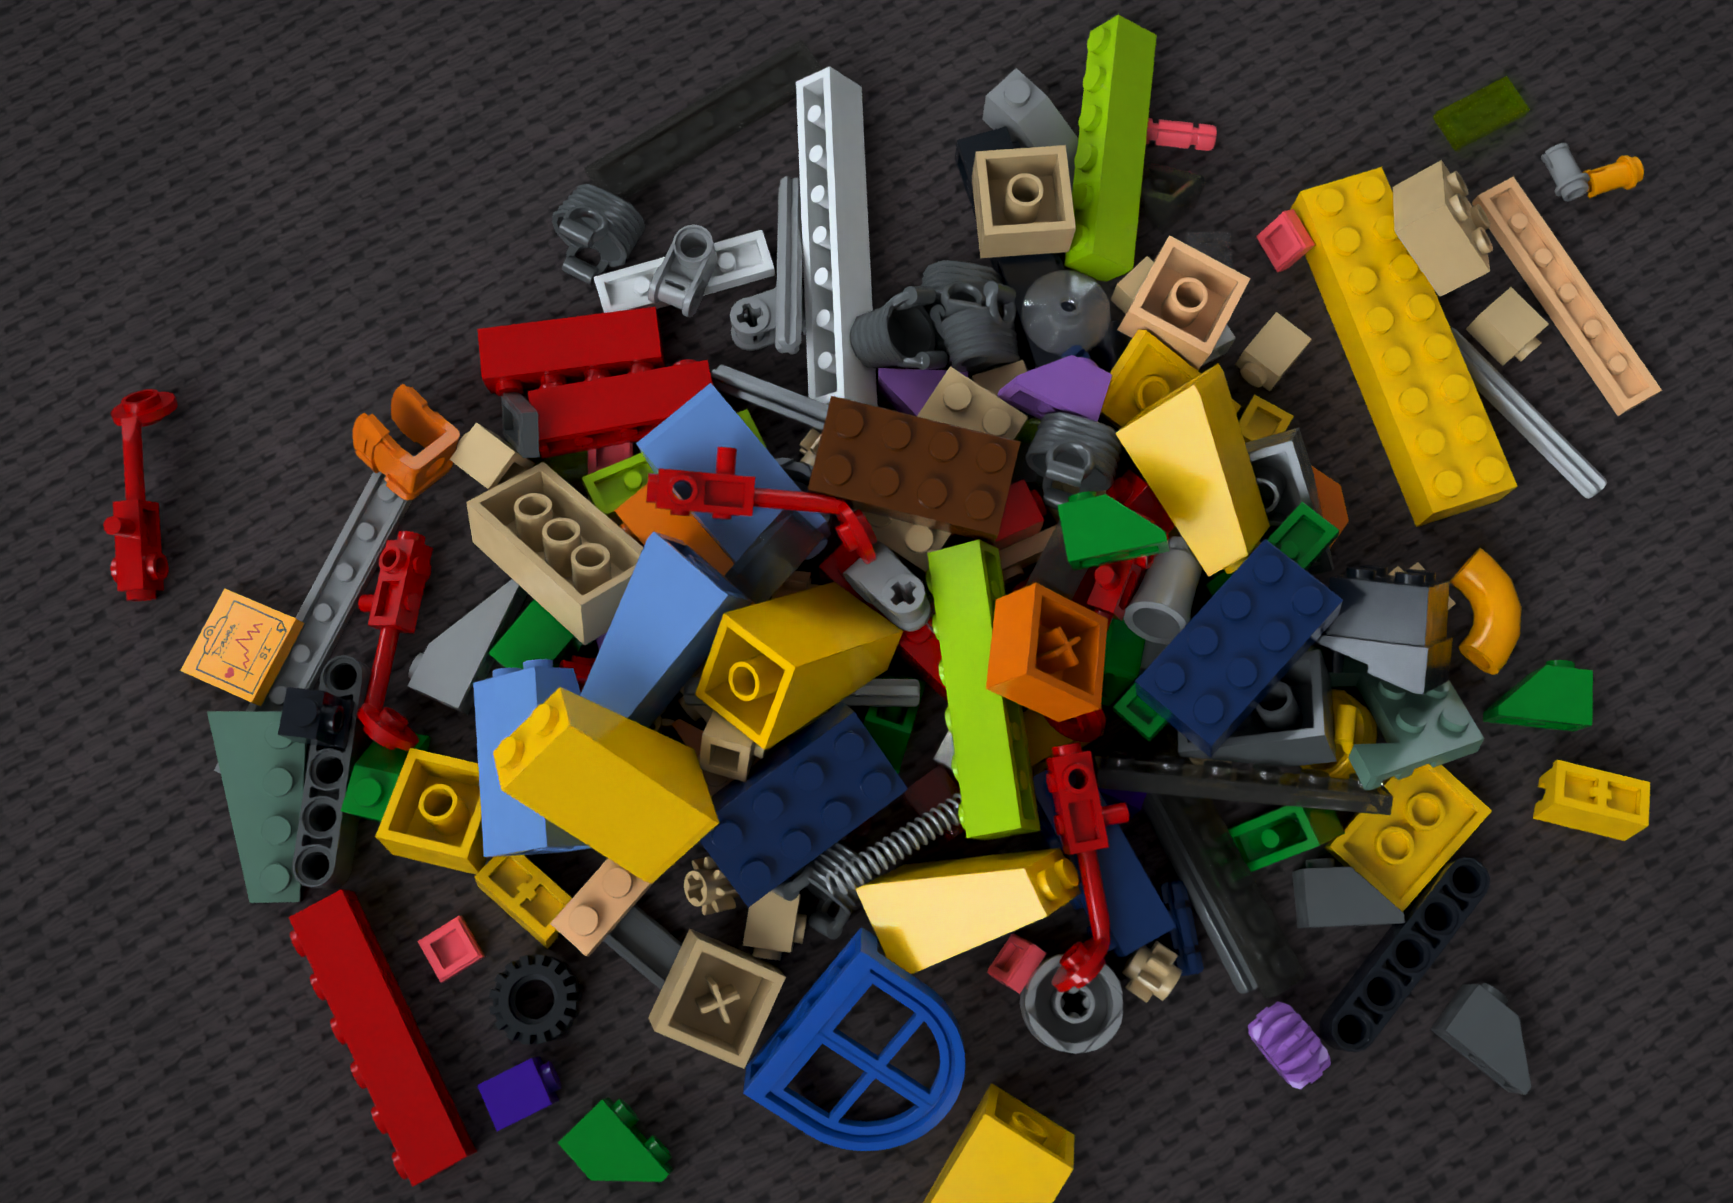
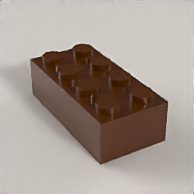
(914, 469)

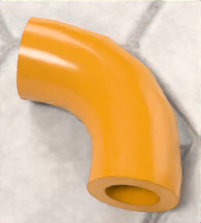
(1495, 612)

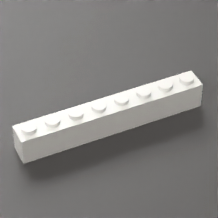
(834, 234)

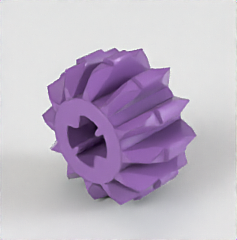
(1289, 1045)

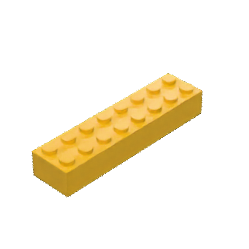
(1401, 351)

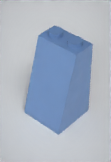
(690, 443)
(660, 630)
(500, 709)

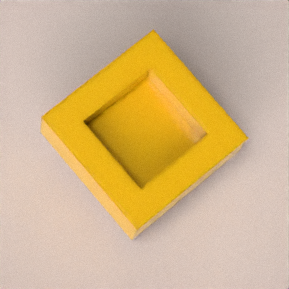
(1263, 420)

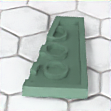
(264, 798)

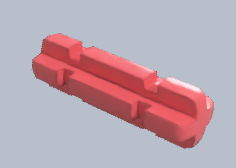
(1181, 134)

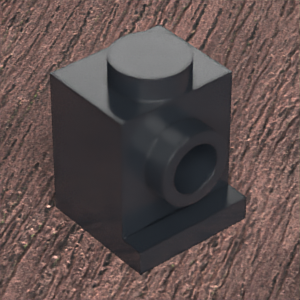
(316, 718)

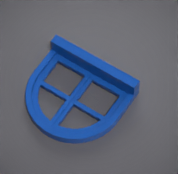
(815, 1023)

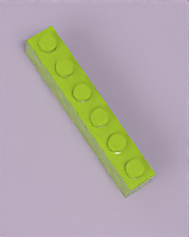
(1111, 149)
(985, 727)

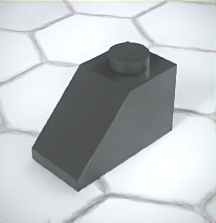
(1339, 898)
(1487, 1035)

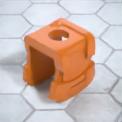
(379, 451)

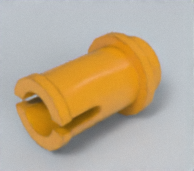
(1622, 173)

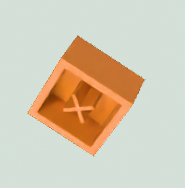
(1047, 653)

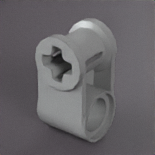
(683, 279)
(762, 314)
(886, 586)

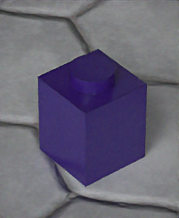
(520, 1092)

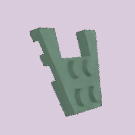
(1416, 726)

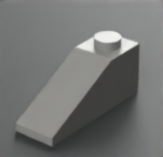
(1029, 116)
(461, 652)

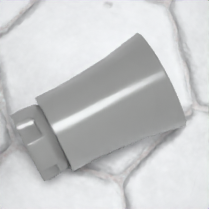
(1165, 594)

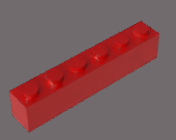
(381, 1036)

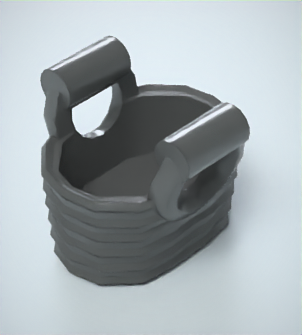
(599, 222)
(958, 288)
(899, 333)
(978, 336)
(1073, 453)
(814, 879)

